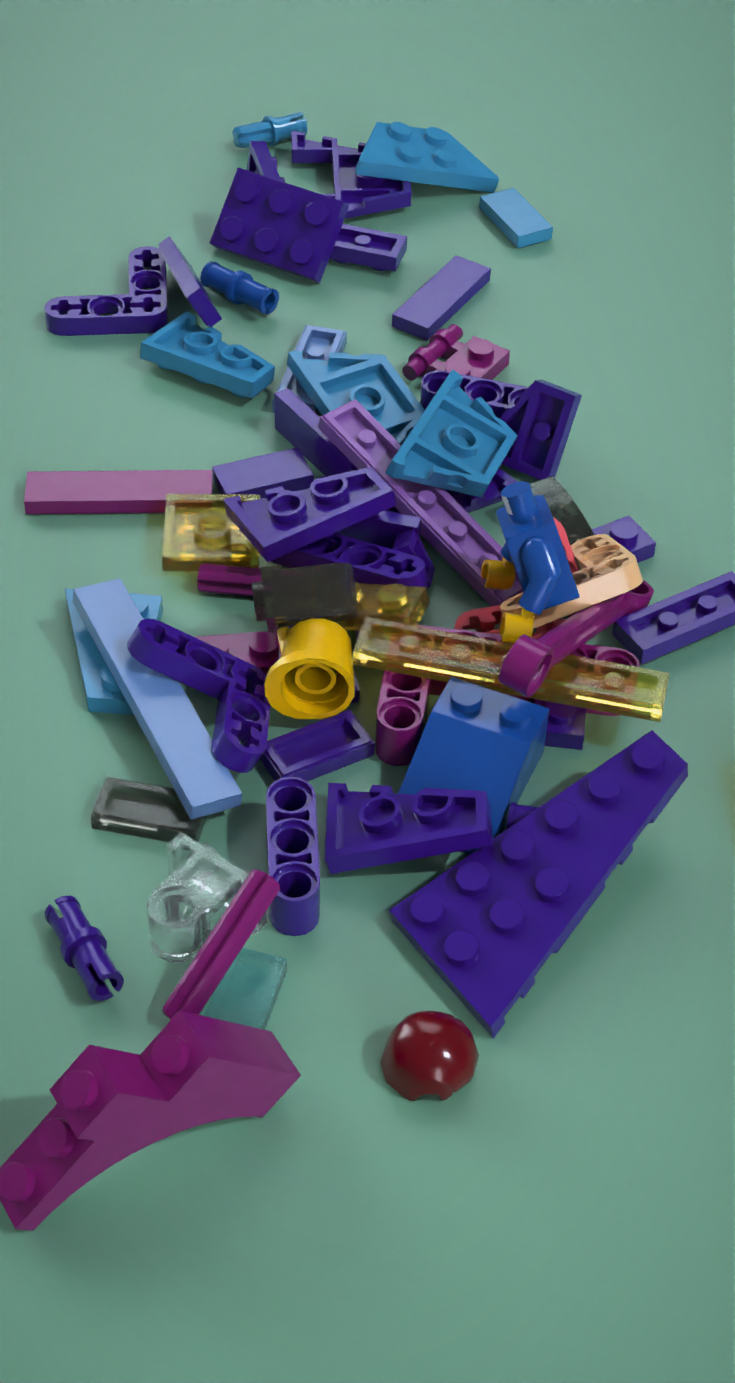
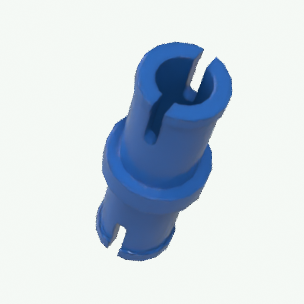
(239, 287)

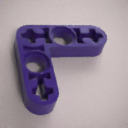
(132, 313)
(218, 674)

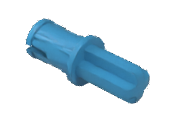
(269, 130)

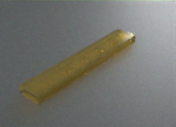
(477, 660)

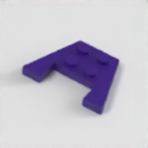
(359, 192)

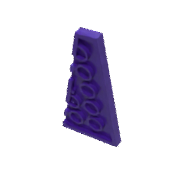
(517, 902)

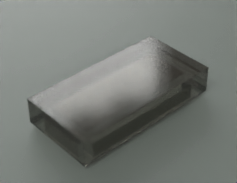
(143, 811)

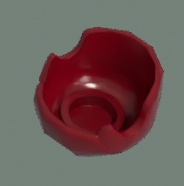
(429, 1055)

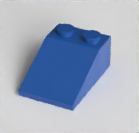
(479, 744)

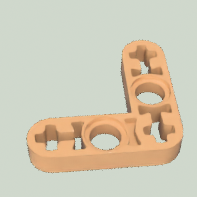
(603, 573)

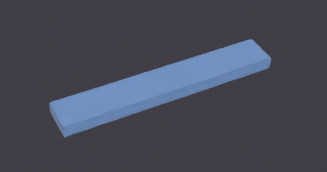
(157, 704)

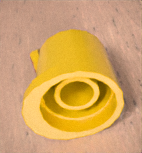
(314, 671)

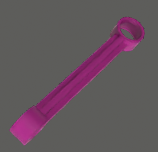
(532, 659)

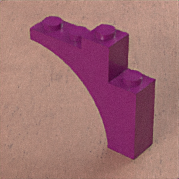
(125, 1101)

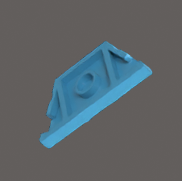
(423, 157)
(364, 378)
(454, 443)

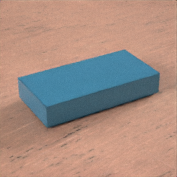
(516, 217)

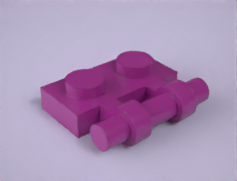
(474, 358)

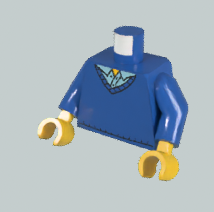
(535, 554)

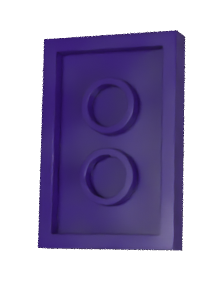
(279, 224)

